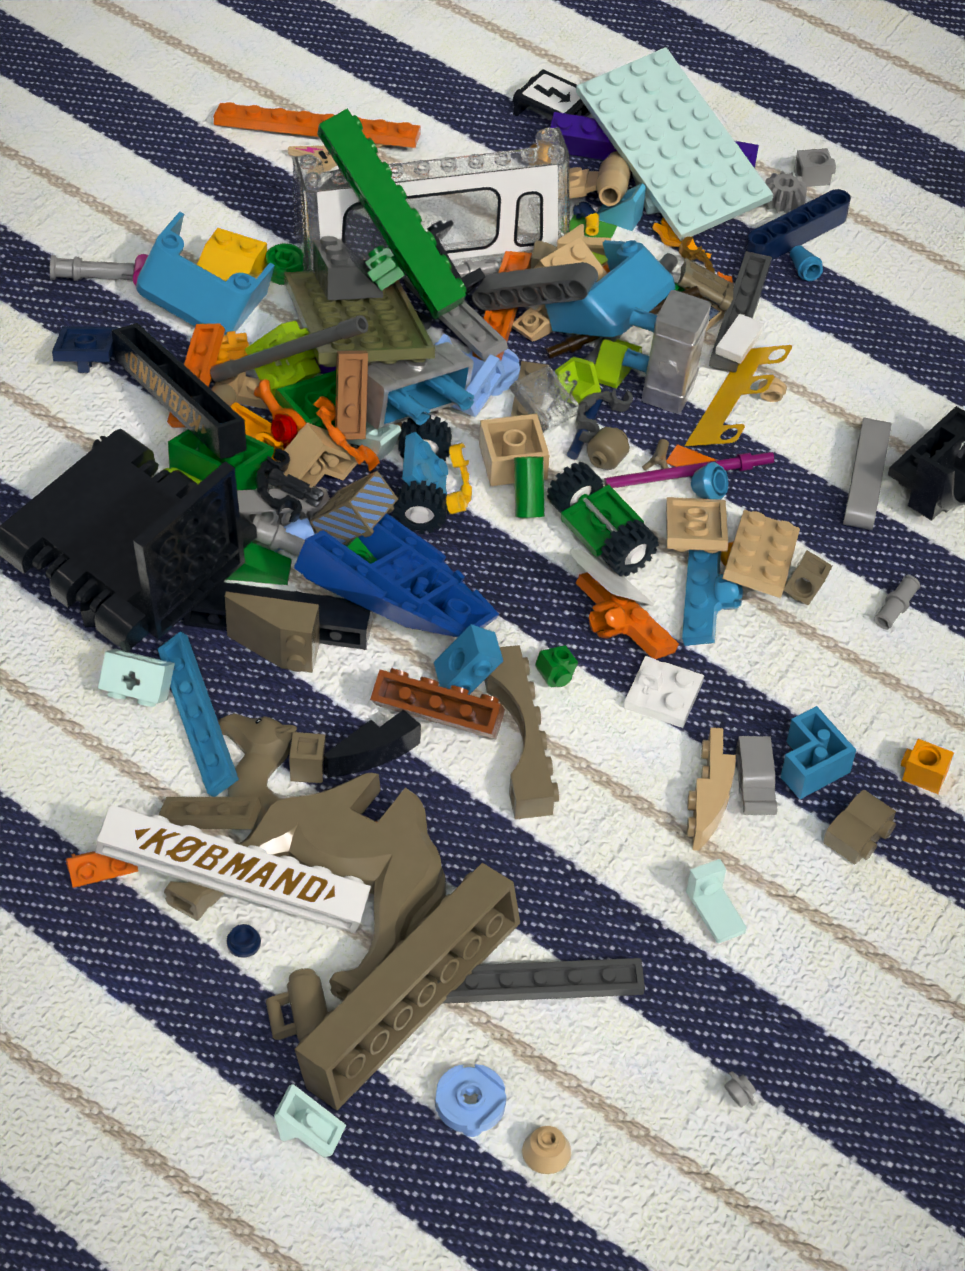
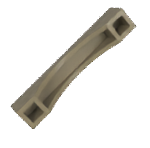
(530, 782)

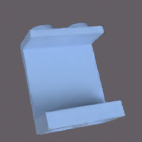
(483, 380)

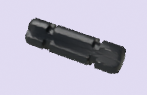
(295, 487)

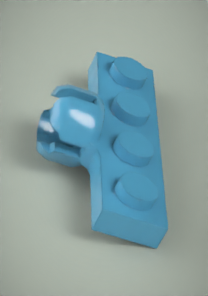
(706, 596)

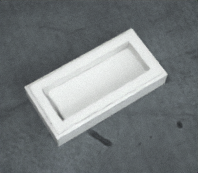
(739, 338)

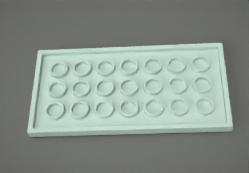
(674, 143)

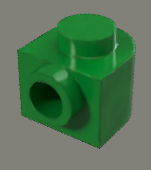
(556, 666)

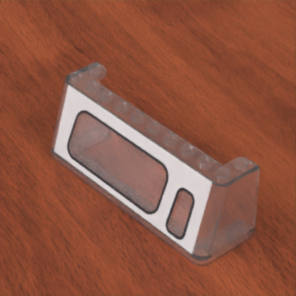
(493, 199)

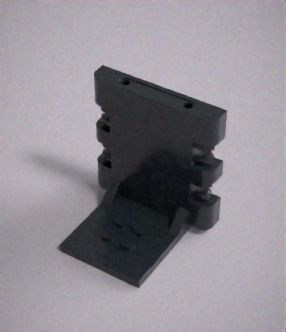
(131, 538)

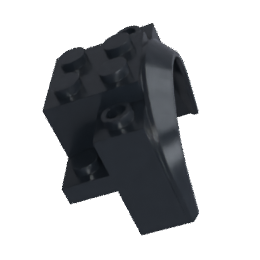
(935, 467)

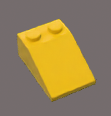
(233, 253)

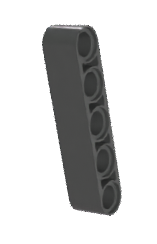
(535, 286)

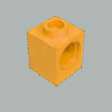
(926, 765)

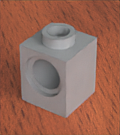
(815, 166)

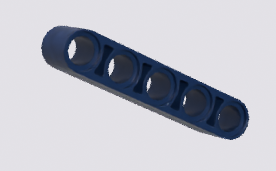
(800, 224)

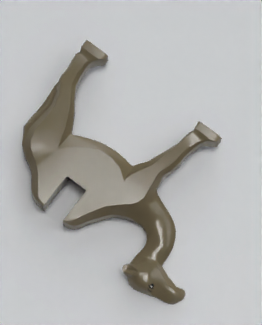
(332, 833)

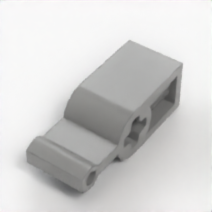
(756, 775)

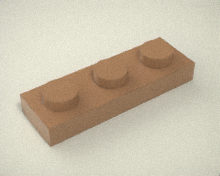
(351, 393)

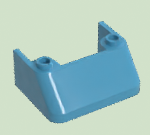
(633, 282)
(193, 291)

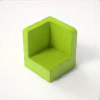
(585, 375)

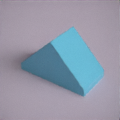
(627, 211)

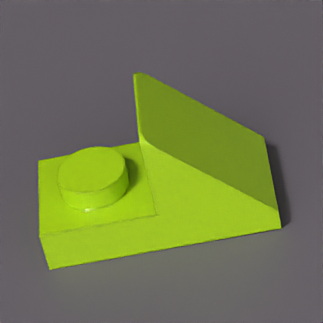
(610, 359)

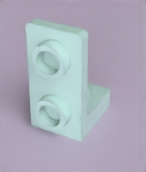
(712, 902)

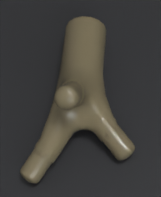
(659, 456)

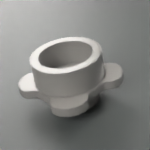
(740, 1090)

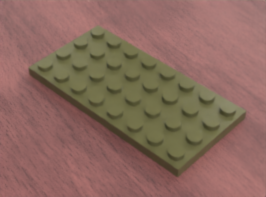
(392, 322)

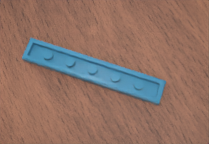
(198, 716)

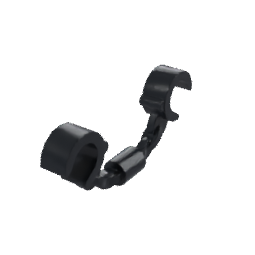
(263, 488)

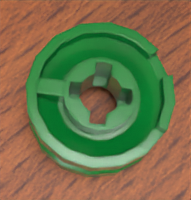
(286, 259)

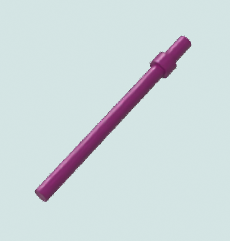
(742, 462)

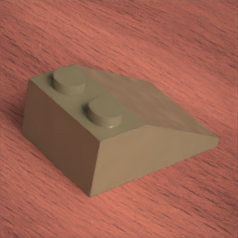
(275, 629)

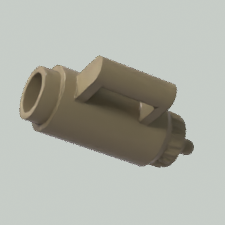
(306, 1003)

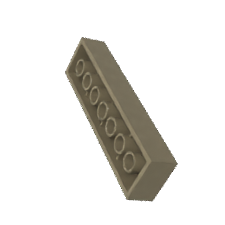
(404, 987)

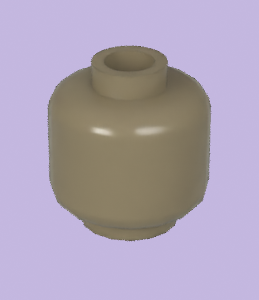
(608, 448)

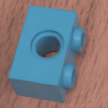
(469, 659)

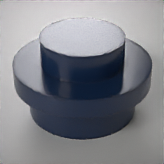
(243, 941)

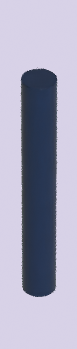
(577, 445)

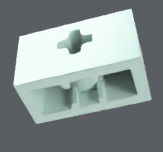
(153, 674)

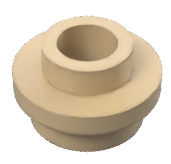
(774, 392)

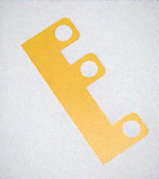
(736, 384)

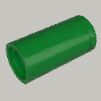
(529, 486)

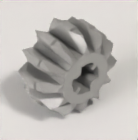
(787, 190)

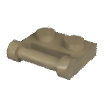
(709, 284)

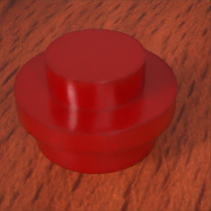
(284, 429)

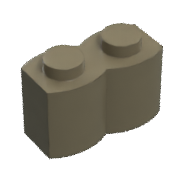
(860, 827)

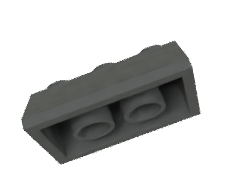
(342, 271)

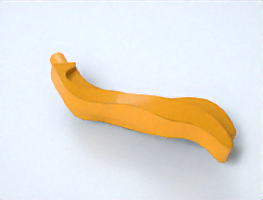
(669, 238)

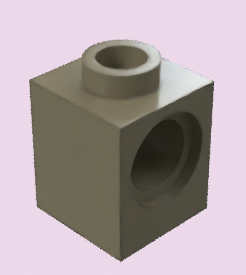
(812, 569)

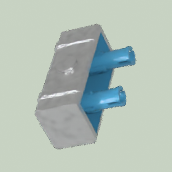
(674, 349)
(418, 387)

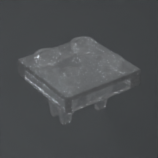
(547, 396)

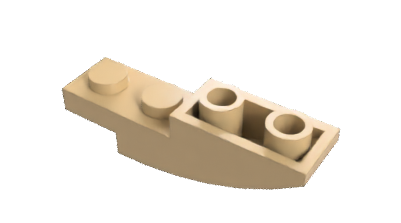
(711, 790)

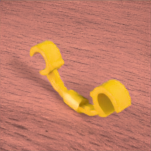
(459, 500)

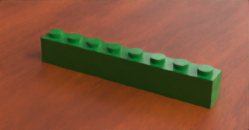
(391, 213)

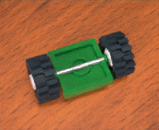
(602, 519)

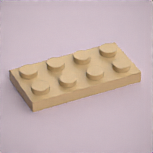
(761, 553)

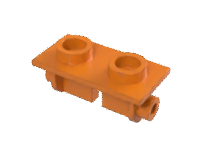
(94, 867)

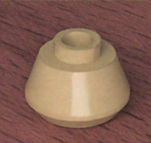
(546, 1150)

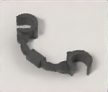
(591, 425)

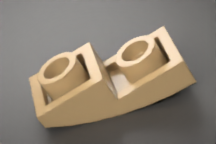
(534, 323)

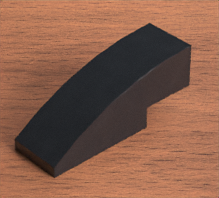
(373, 745)

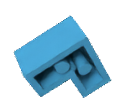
(818, 753)

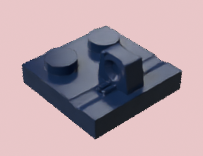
(84, 346)

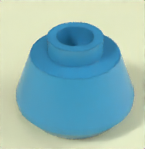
(710, 481)

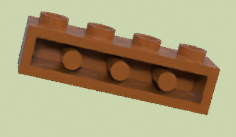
(438, 704)

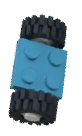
(423, 496)

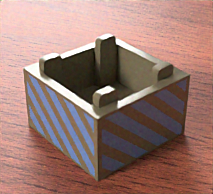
(355, 508)

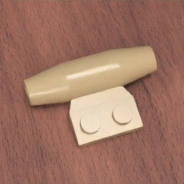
(609, 181)

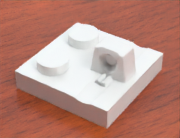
(663, 691)

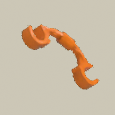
(327, 414)

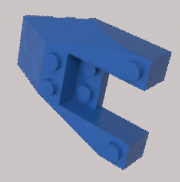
(403, 585)

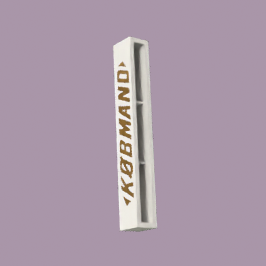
(232, 868)

